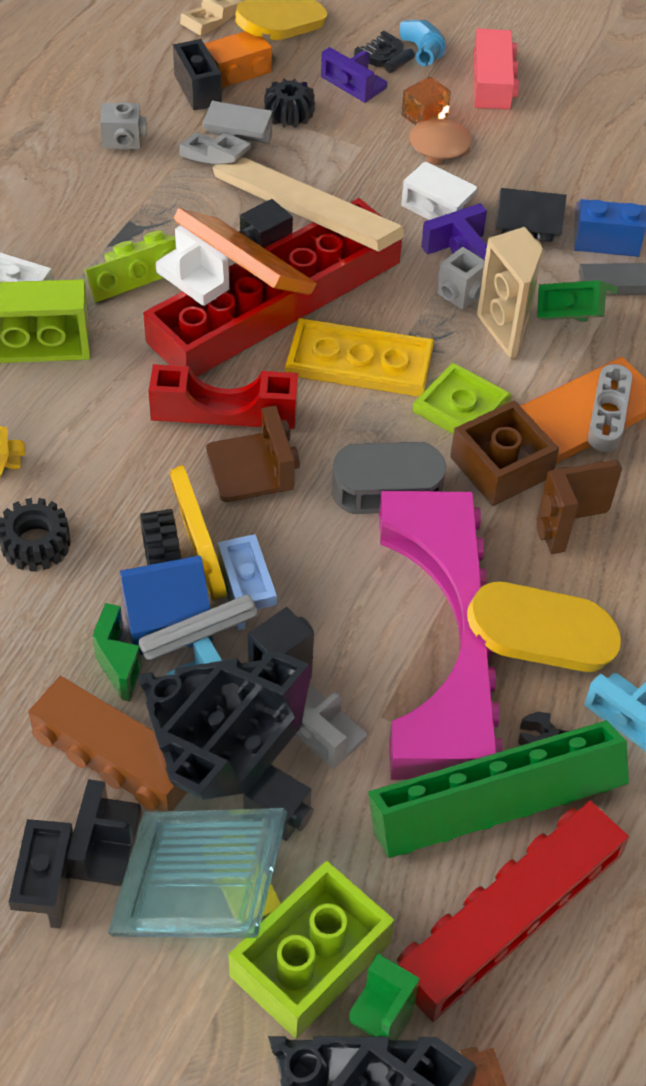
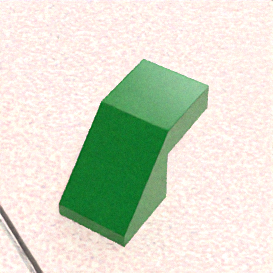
(117, 659)

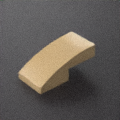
(209, 16)

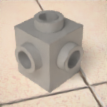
(122, 125)
(461, 278)

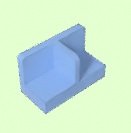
(246, 572)

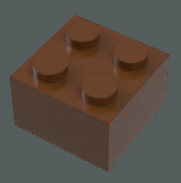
(503, 452)

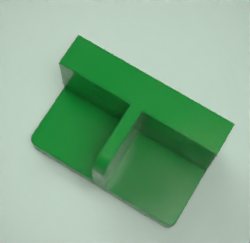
(573, 300)
(386, 1000)

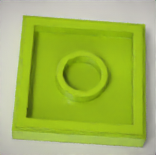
(458, 398)

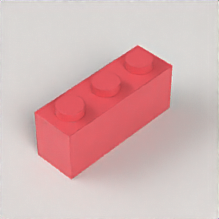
(495, 69)

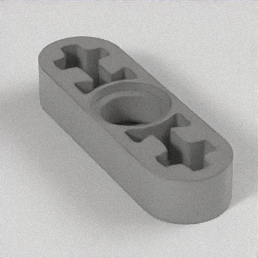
(602, 417)

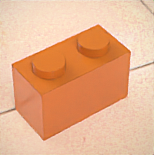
(241, 57)

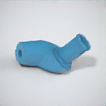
(427, 38)

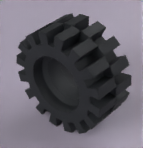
(160, 536)
(34, 551)

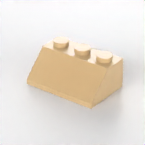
(509, 287)

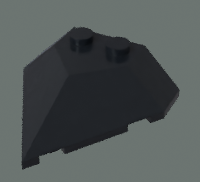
(226, 720)
(370, 1062)

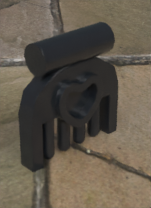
(387, 52)

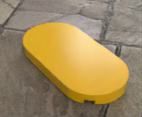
(280, 17)
(197, 532)
(544, 626)

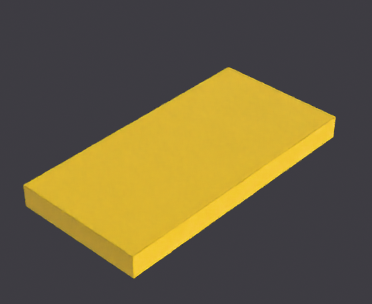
(360, 357)

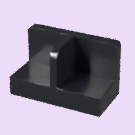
(102, 837)
(42, 870)

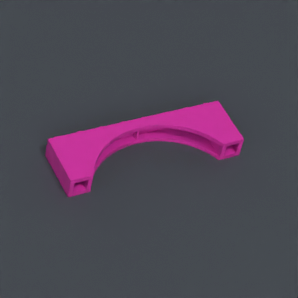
(459, 719)

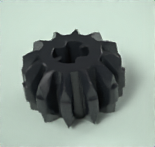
(290, 102)

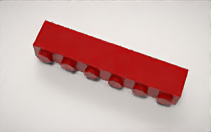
(512, 907)

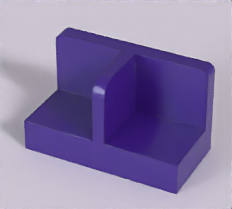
(351, 74)

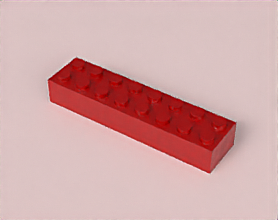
(252, 309)

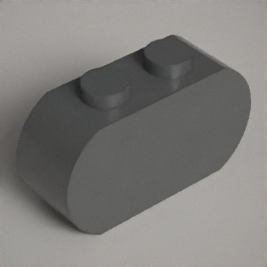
(369, 468)

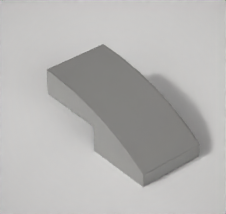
(221, 150)

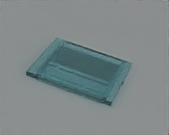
(199, 874)

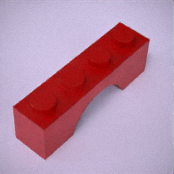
(182, 397)

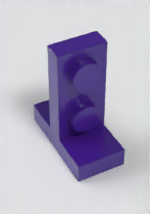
(456, 231)

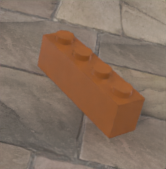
(106, 742)

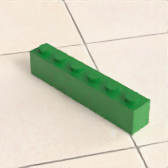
(498, 788)

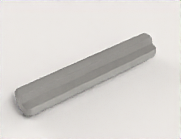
(198, 627)

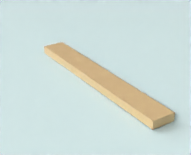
(311, 203)

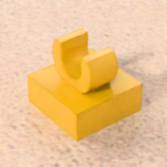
(10, 451)

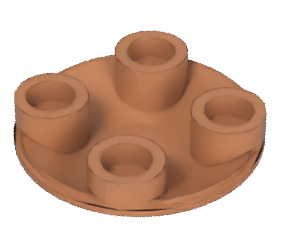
(440, 140)

